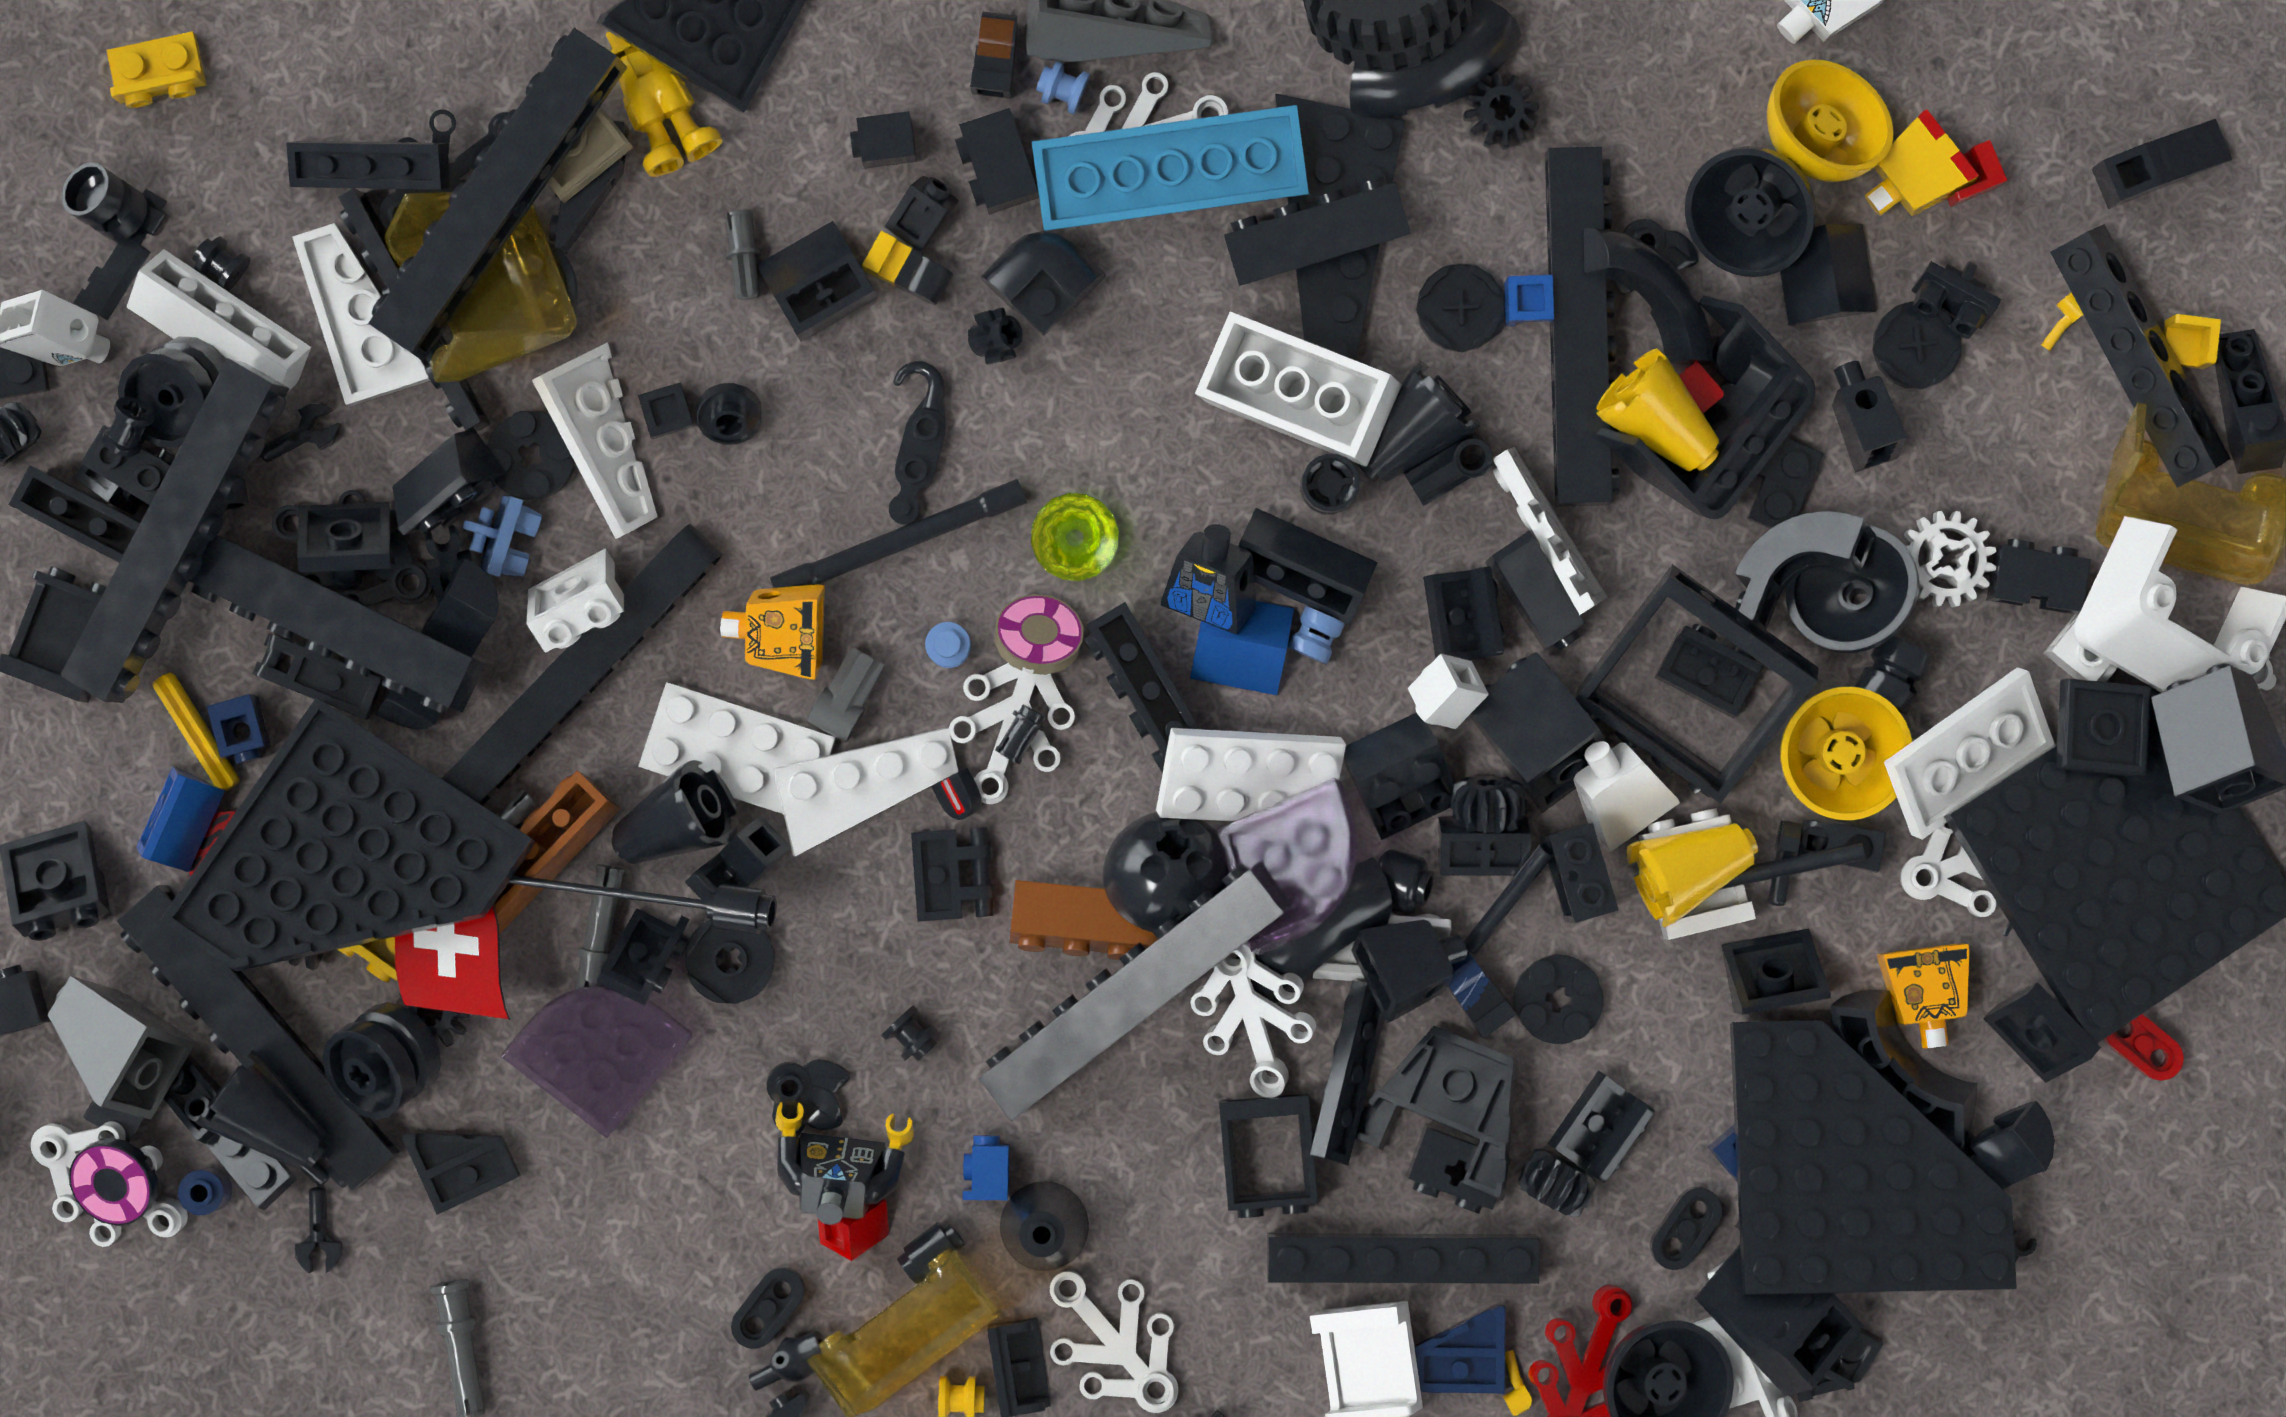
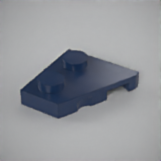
(1465, 1356)

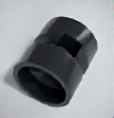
(104, 201)
(1329, 484)
(1895, 671)

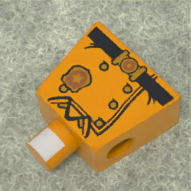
(781, 629)
(1928, 988)

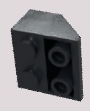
(817, 281)
(445, 483)
(1400, 775)

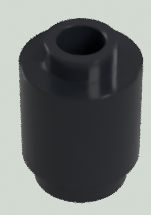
(926, 1248)

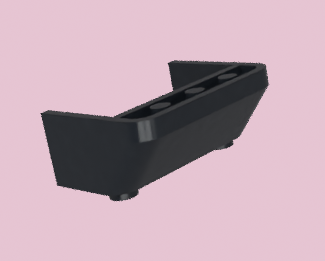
(1760, 407)

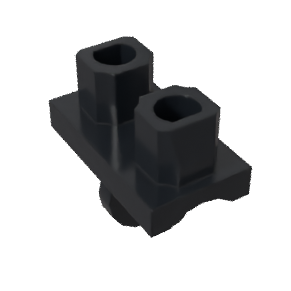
(1957, 294)

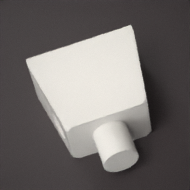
(1620, 793)

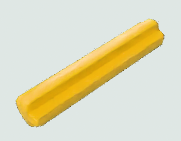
(195, 731)

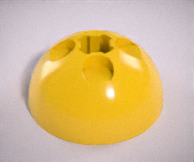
(1828, 121)
(1866, 735)

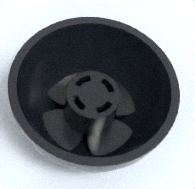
(1737, 225)
(1148, 878)
(1692, 1376)

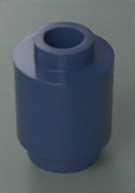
(217, 1185)

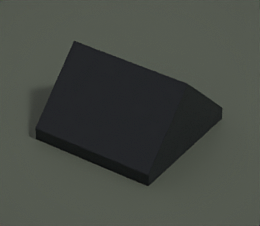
(1829, 276)
(1774, 972)

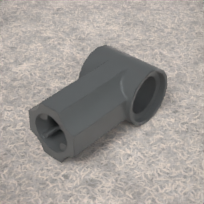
(844, 700)

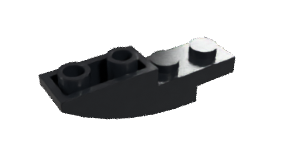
(255, 1172)

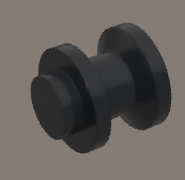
(213, 259)
(914, 1038)

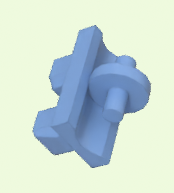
(509, 518)

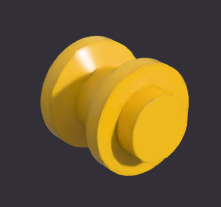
(960, 1398)

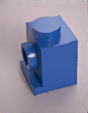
(987, 1169)

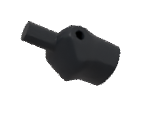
(789, 1361)

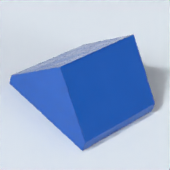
(1250, 658)
(179, 820)

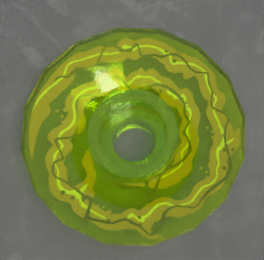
(1071, 513)

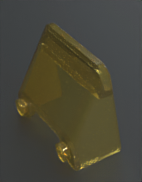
(513, 306)

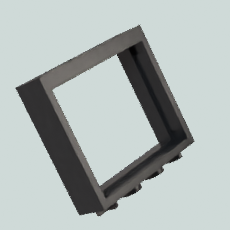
(1737, 628)

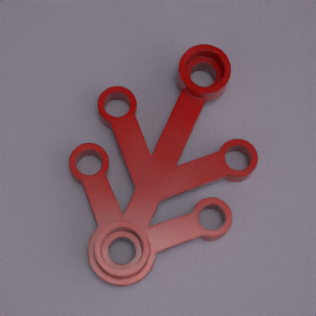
(1582, 1375)

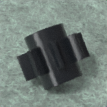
(995, 336)

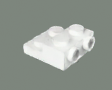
(574, 602)

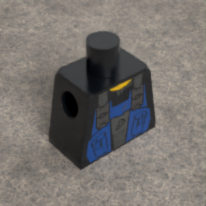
(1213, 580)

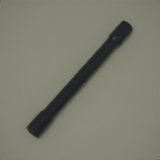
(985, 505)

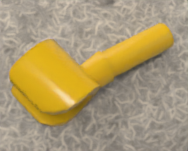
(2071, 311)
(1519, 1398)

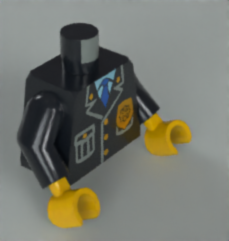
(838, 1173)

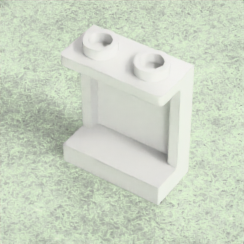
(1723, 907)
(1369, 1360)

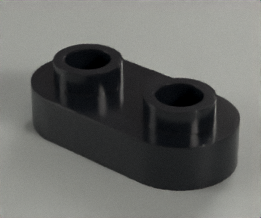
(1689, 1230)
(768, 1306)

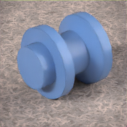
(1059, 85)
(948, 645)

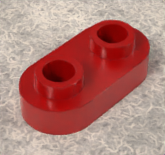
(2141, 1042)

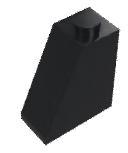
(1536, 592)

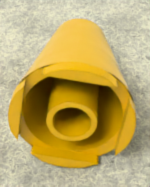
(1660, 412)
(1689, 867)

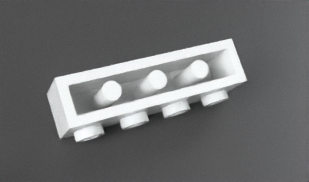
(193, 306)

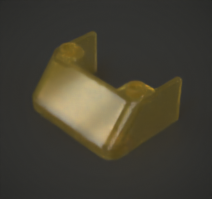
(2217, 528)
(907, 1335)

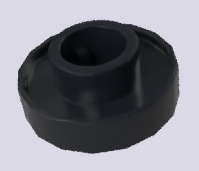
(729, 413)

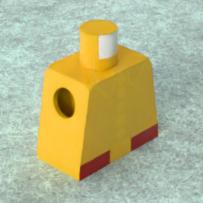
(1920, 169)

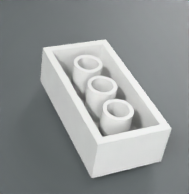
(1298, 389)

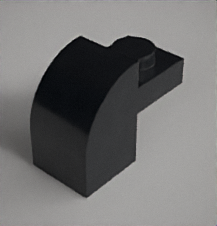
(741, 860)

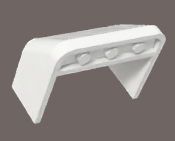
(2131, 607)

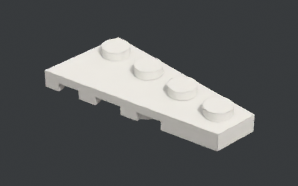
(592, 424)
(1553, 538)
(848, 787)

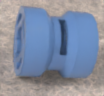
(1312, 644)

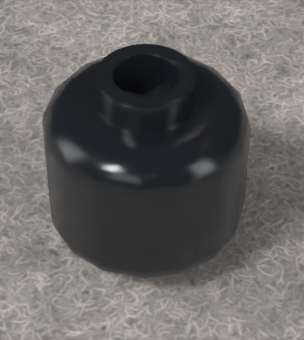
(1407, 879)

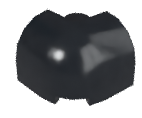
(1043, 278)

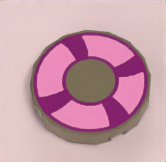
(1038, 634)

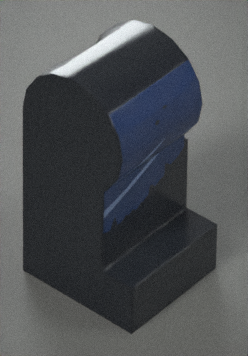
(1479, 997)

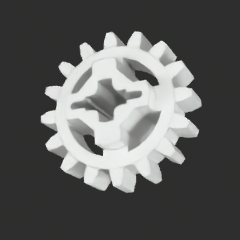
(1960, 575)

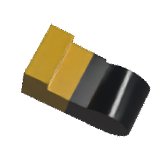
(906, 269)

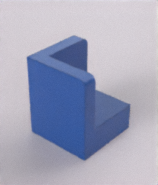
(1528, 299)

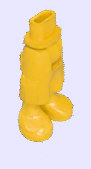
(658, 94)

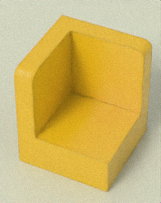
(2193, 339)

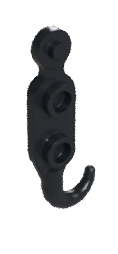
(920, 443)

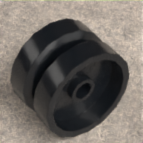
(174, 383)
(381, 1060)

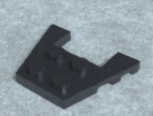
(1456, 1087)

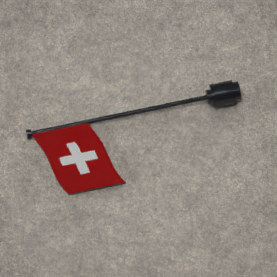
(460, 962)

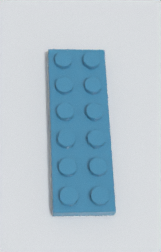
(1170, 168)

